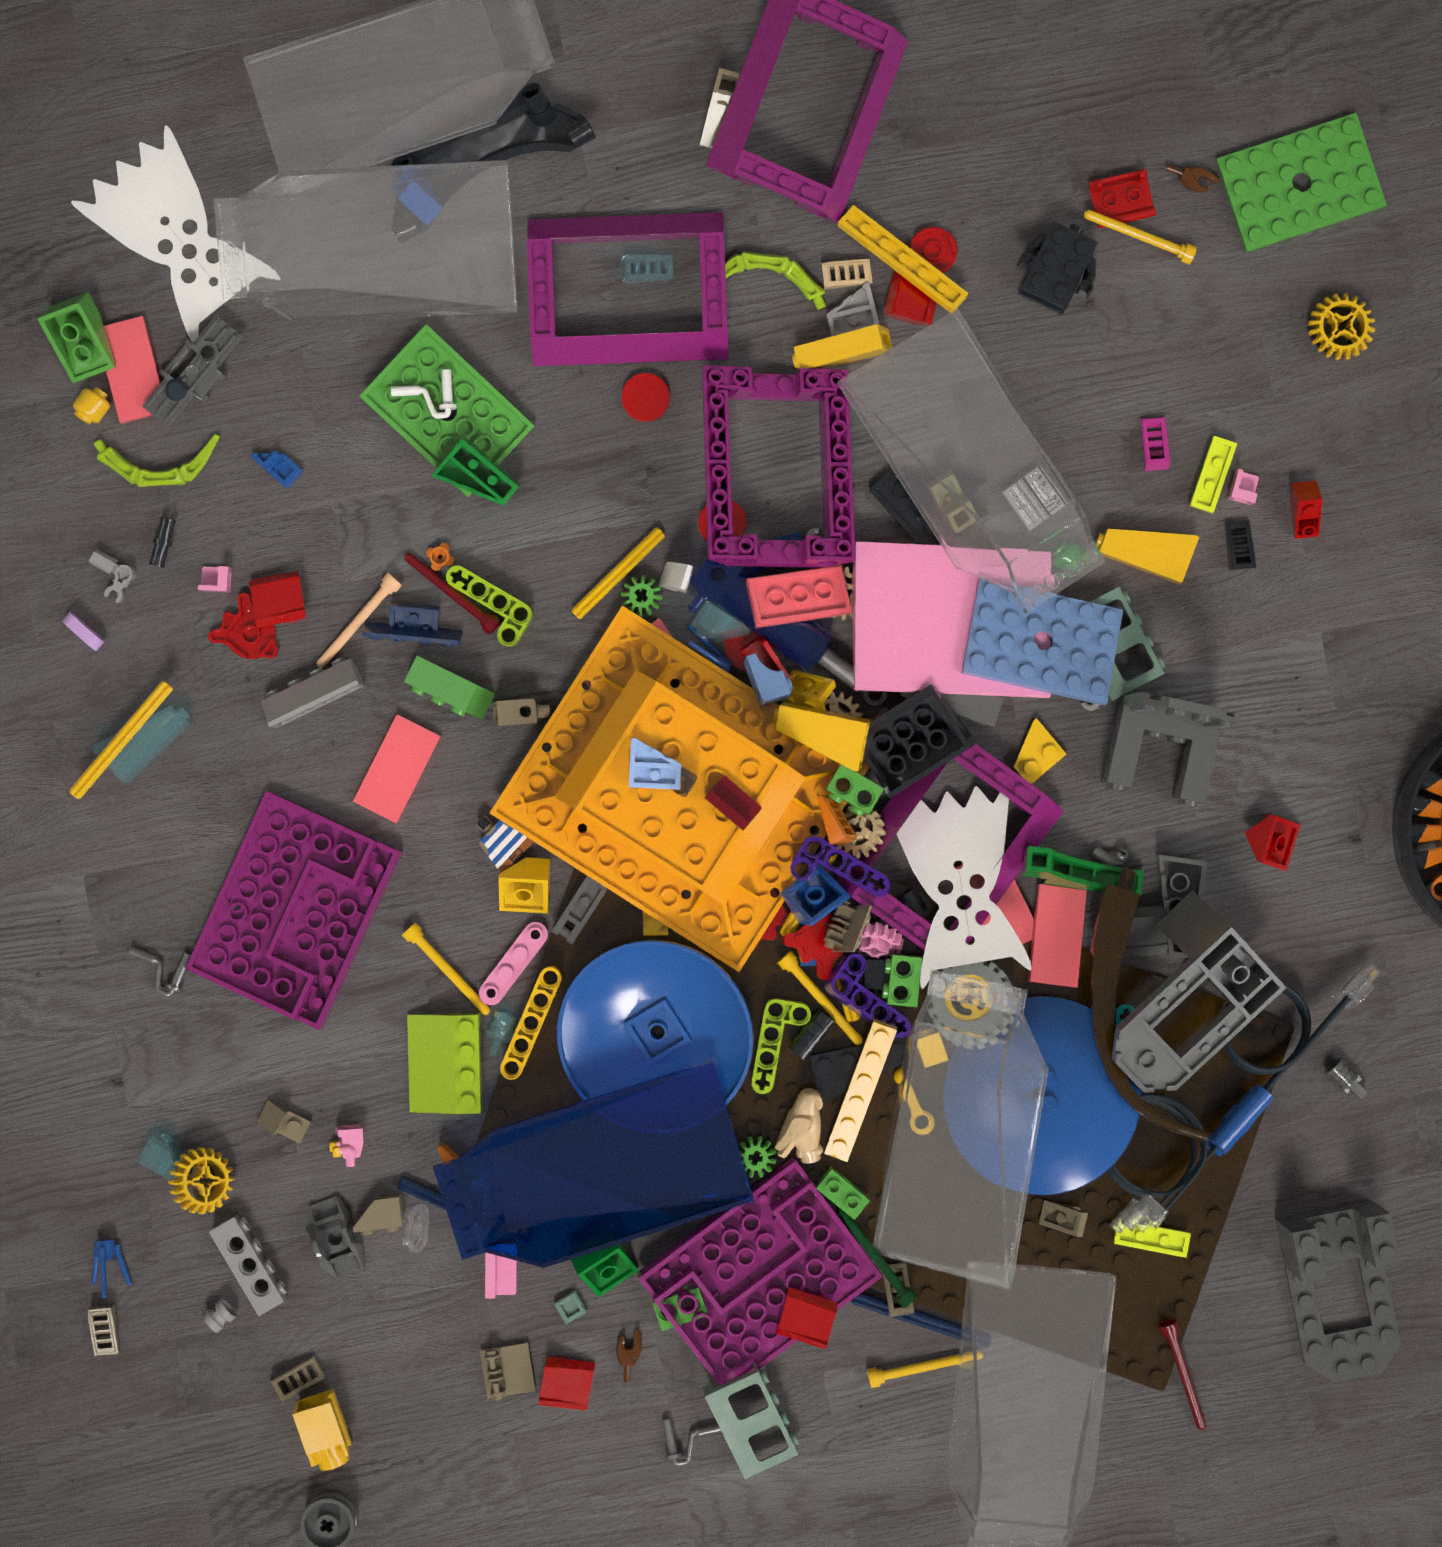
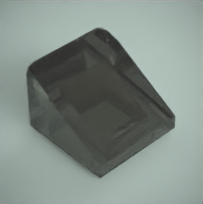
(687, 781)

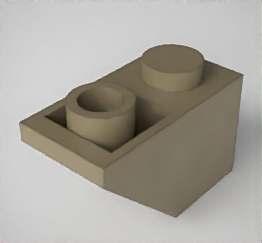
(384, 1213)

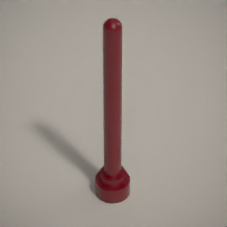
(487, 621)
(1170, 1330)

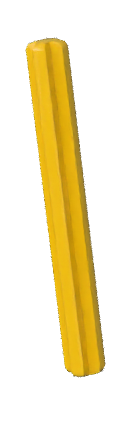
(618, 573)

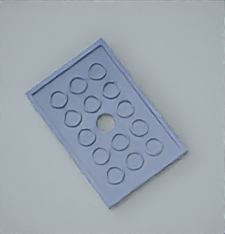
(1076, 664)

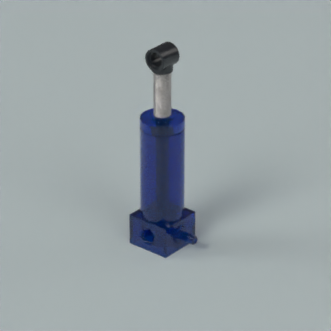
(799, 641)

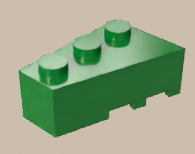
(476, 472)

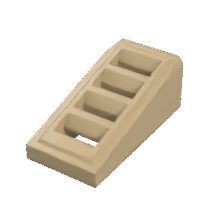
(836, 265)

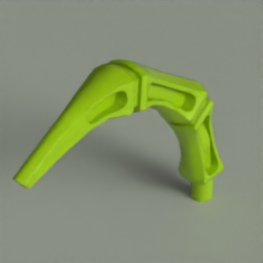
(779, 264)
(145, 477)

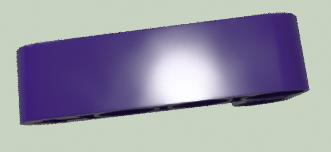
(842, 871)
(869, 1000)

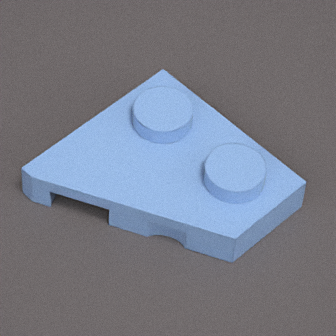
(652, 768)

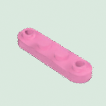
(513, 963)

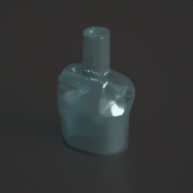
(501, 1030)

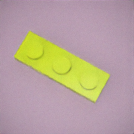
(1213, 474)
(1158, 1240)

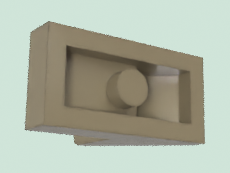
(284, 1121)
(1063, 1218)

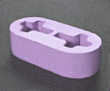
(83, 631)

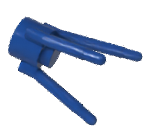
(718, 658)
(104, 1251)

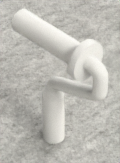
(446, 394)

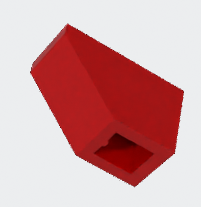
(1306, 509)

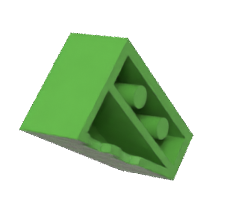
(448, 688)

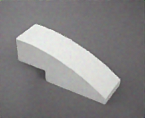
(676, 576)

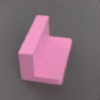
(500, 1276)

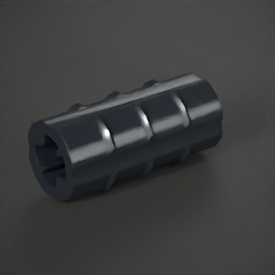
(811, 1034)

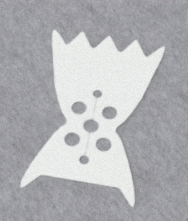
(133, 217)
(977, 840)

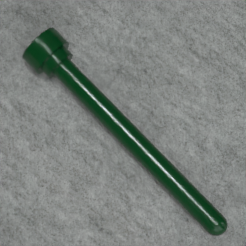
(905, 1294)

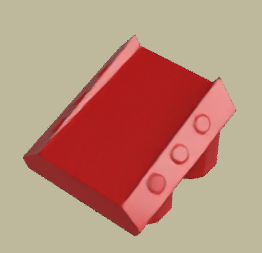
(908, 302)
(277, 599)
(807, 1317)
(566, 1383)

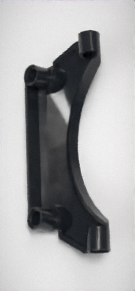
(523, 128)

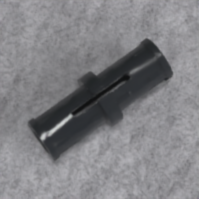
(162, 542)

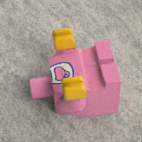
(349, 1144)

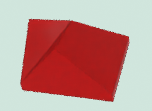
(1273, 840)

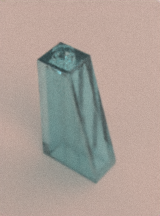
(147, 743)

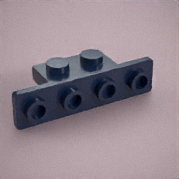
(413, 623)

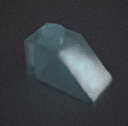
(717, 625)
(159, 1155)

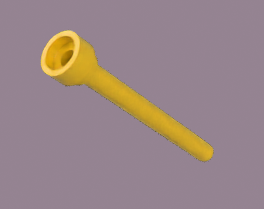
(1184, 252)
(416, 936)
(790, 963)
(877, 1376)

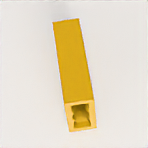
(843, 348)
(1152, 552)
(827, 732)

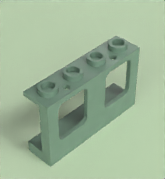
(1127, 638)
(739, 1430)

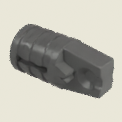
(1345, 1077)

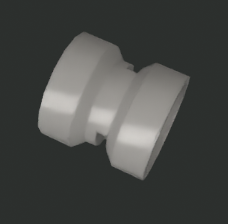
(218, 1316)

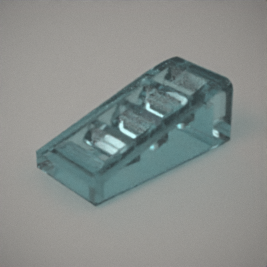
(627, 277)

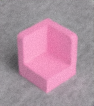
(1243, 487)
(216, 579)

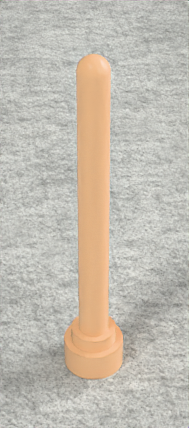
(388, 586)

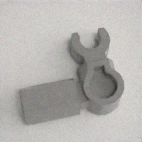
(123, 573)

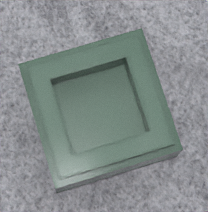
(570, 1307)

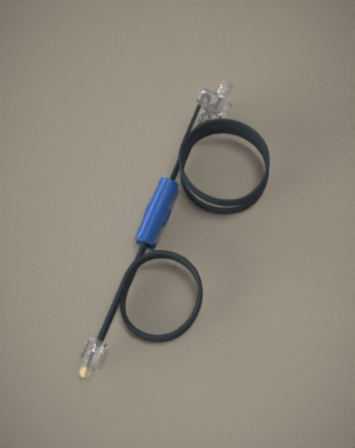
(1239, 1118)

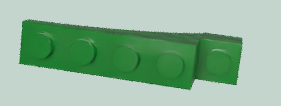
(1071, 872)

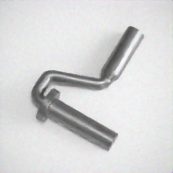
(153, 959)
(673, 1454)

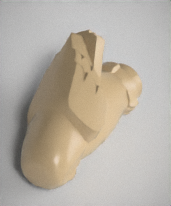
(802, 1128)

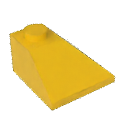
(525, 886)

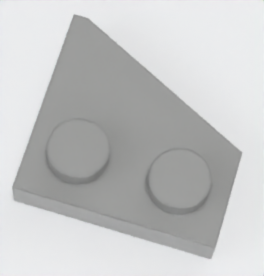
(854, 313)

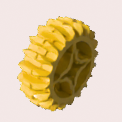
(1334, 319)
(203, 1199)

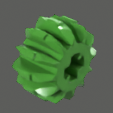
(633, 597)
(760, 1163)

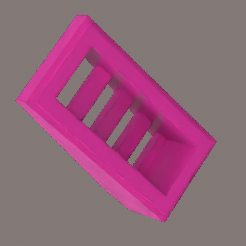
(1155, 464)

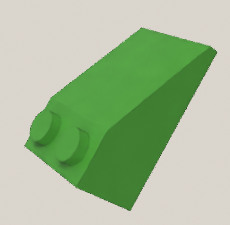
(78, 337)

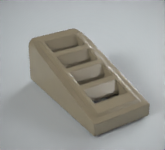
(110, 1311)
(893, 1312)
(293, 1371)

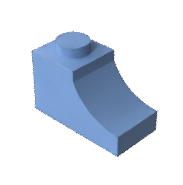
(767, 684)

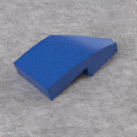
(279, 466)

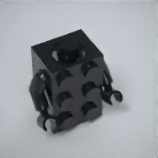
(1058, 267)

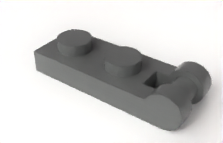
(580, 909)

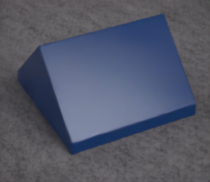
(814, 898)

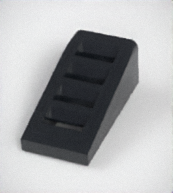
(1251, 562)

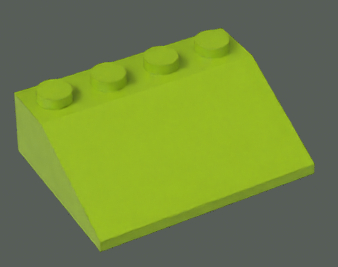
(445, 1063)

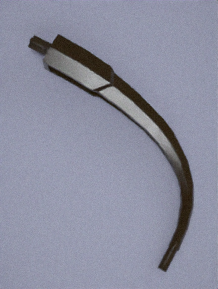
(1107, 949)

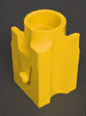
(322, 1430)

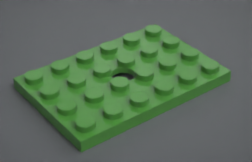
(1262, 188)
(481, 410)

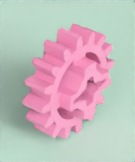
(880, 941)

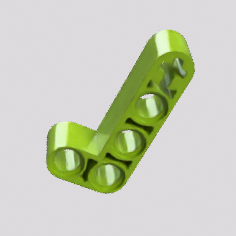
(487, 600)
(773, 1046)

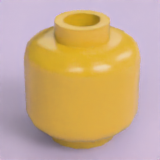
(91, 405)

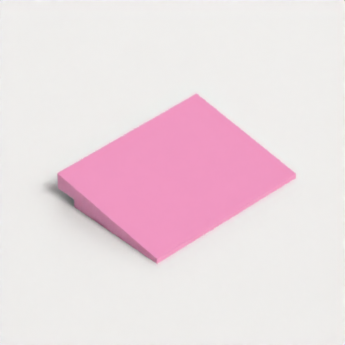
(915, 622)

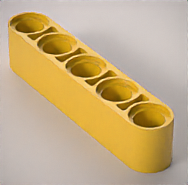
(523, 1031)

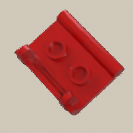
(1122, 197)

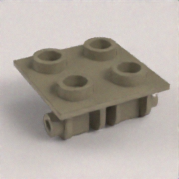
(850, 932)
(507, 1370)

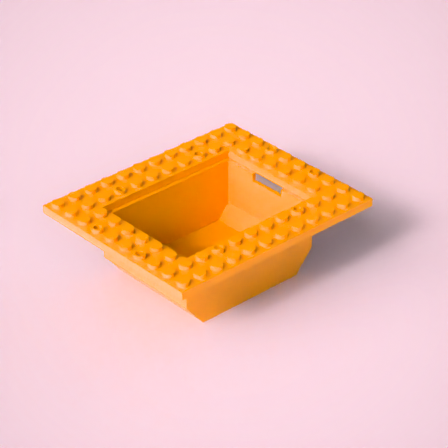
(653, 840)

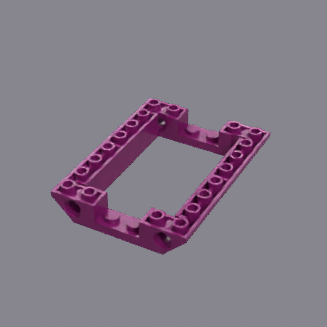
(727, 150)
(627, 348)
(807, 384)
(1021, 794)

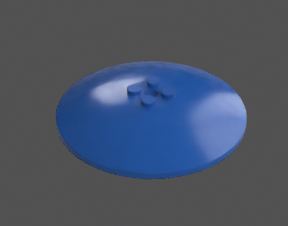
(647, 983)
(1082, 1115)

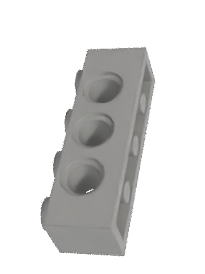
(247, 1278)

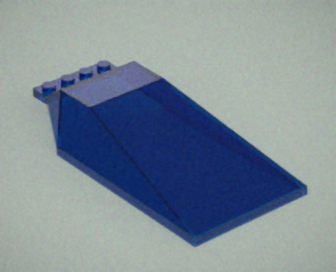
(597, 1172)

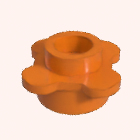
(442, 550)

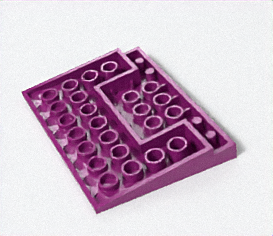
(302, 913)
(747, 1263)

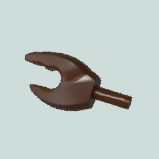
(1190, 176)
(629, 1356)

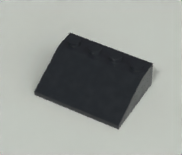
(914, 740)

